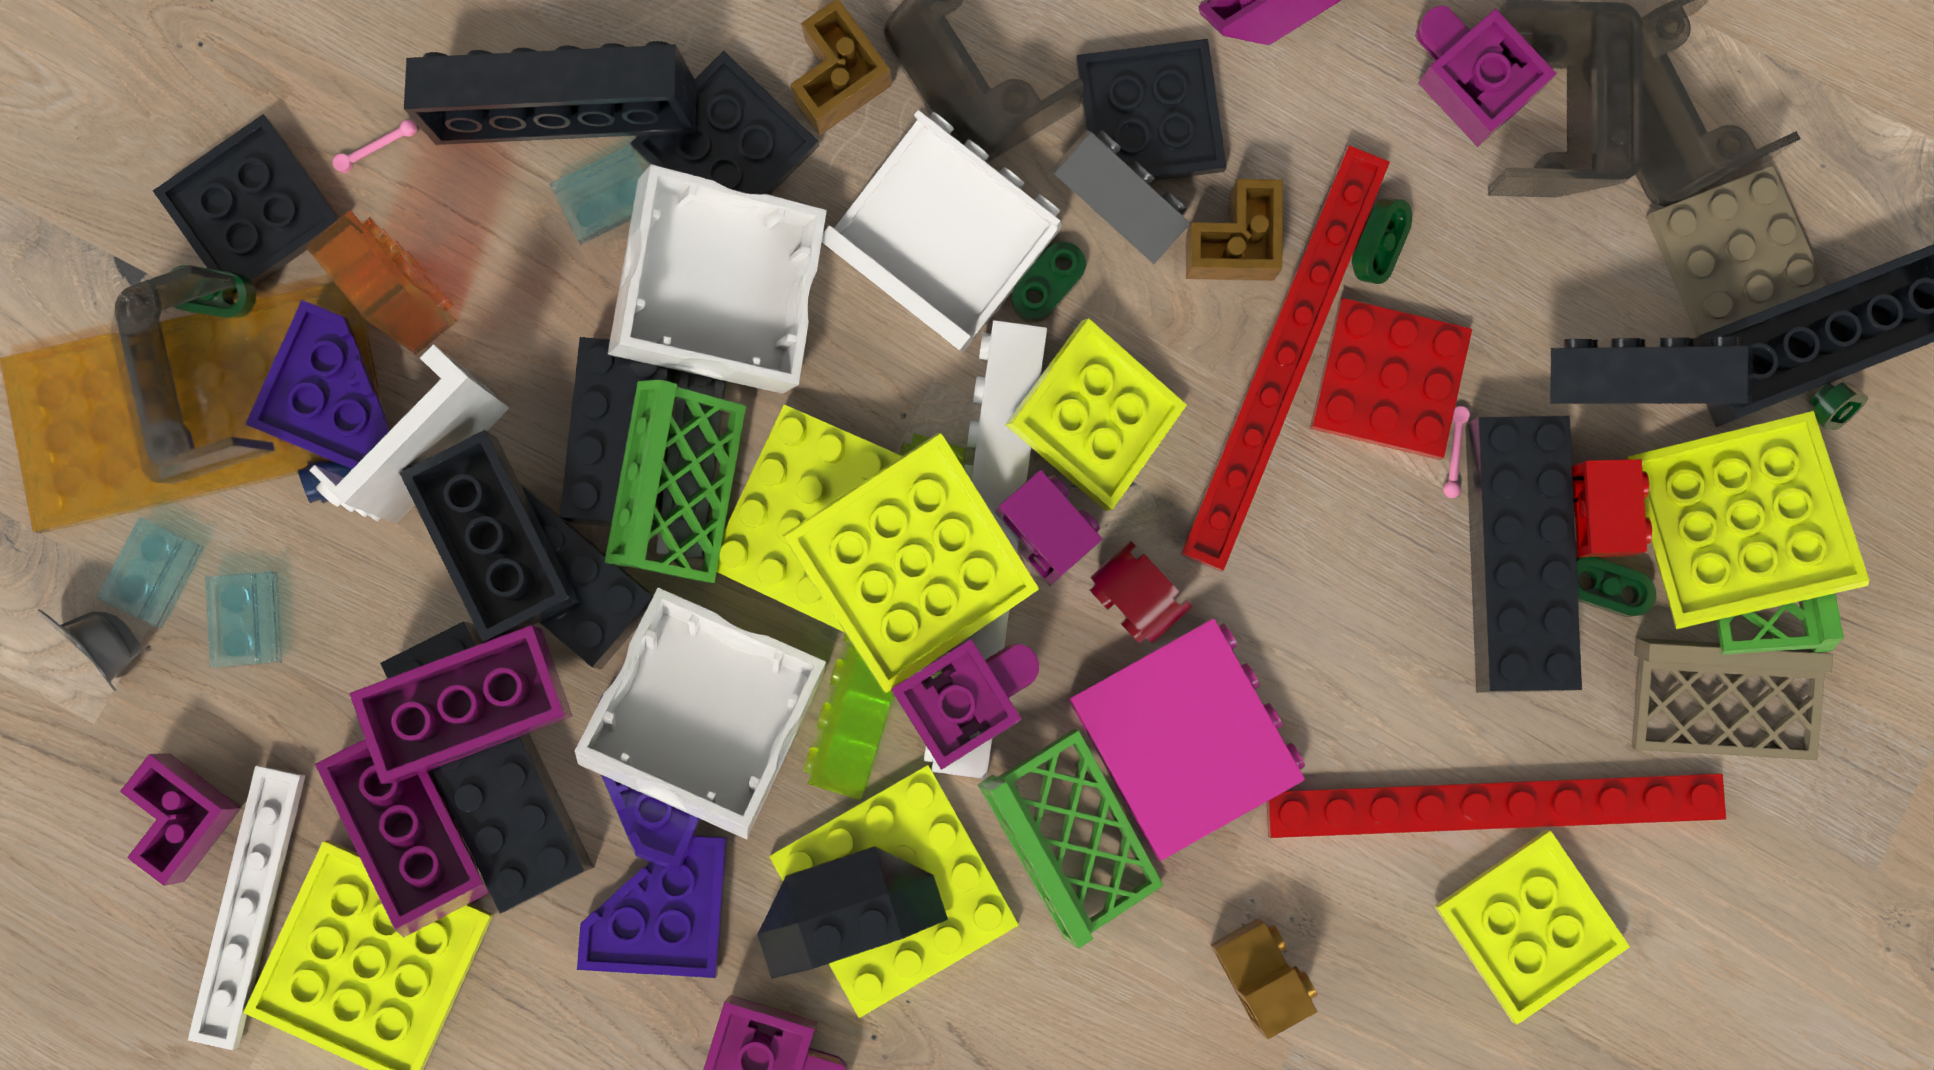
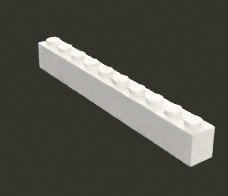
(998, 469)

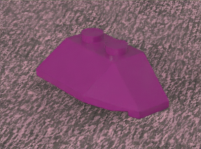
(1260, 19)

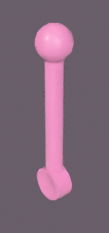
(344, 163)
(1452, 488)

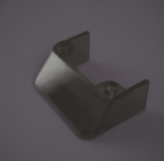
(956, 88)
(1604, 95)
(1677, 149)
(148, 383)

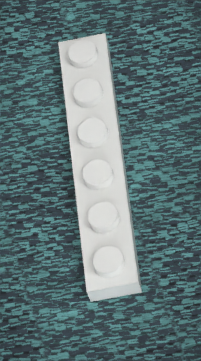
(246, 907)

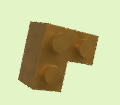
(848, 68)
(1247, 245)
(1266, 985)

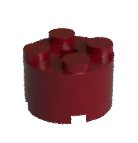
(1139, 593)

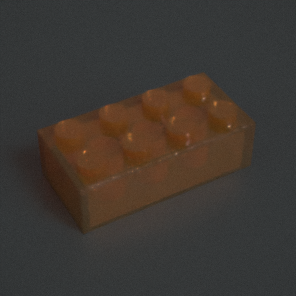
(383, 281)

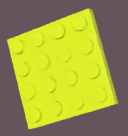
(795, 476)
(1749, 521)
(911, 562)
(923, 829)
(353, 980)

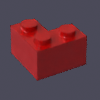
(1611, 508)

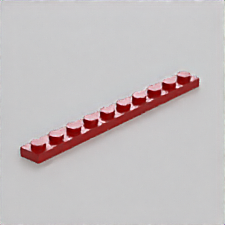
(1284, 359)
(1496, 805)

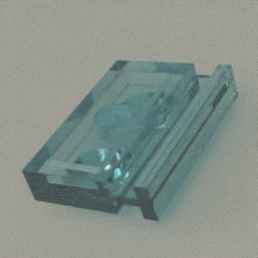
(599, 194)
(150, 572)
(243, 619)

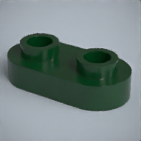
(1382, 240)
(1049, 281)
(221, 302)
(1837, 404)
(1607, 587)

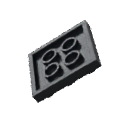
(1156, 106)
(739, 137)
(247, 204)

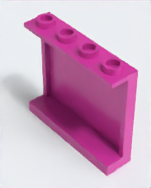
(1188, 738)

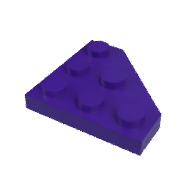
(321, 391)
(652, 827)
(661, 918)

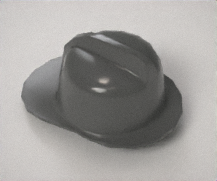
(101, 639)

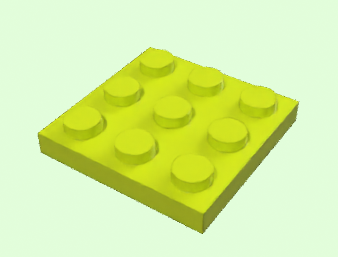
(1096, 414)
(1531, 926)

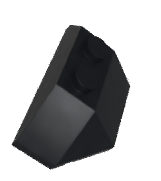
(847, 910)

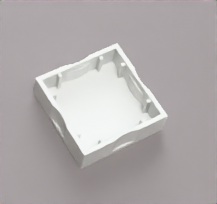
(717, 281)
(701, 713)

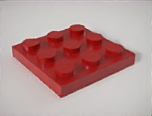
(1391, 379)

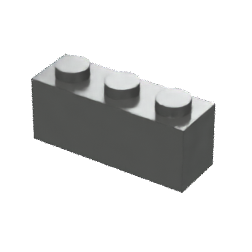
(1122, 194)

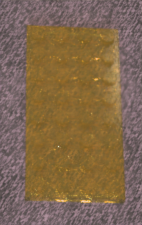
(77, 428)

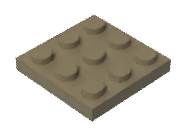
(1735, 250)

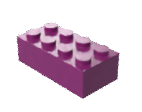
(460, 704)
(402, 840)

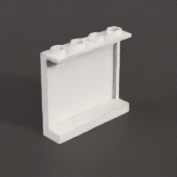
(944, 231)
(445, 416)

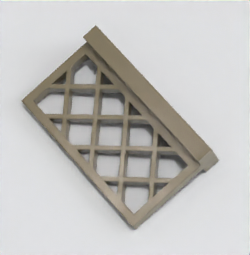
(1707, 657)

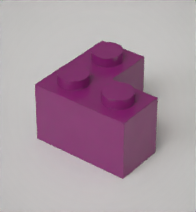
(1049, 526)
(187, 817)

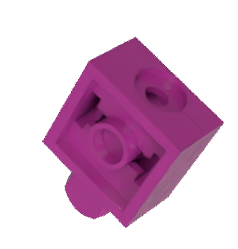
(1479, 72)
(966, 698)
(765, 1039)

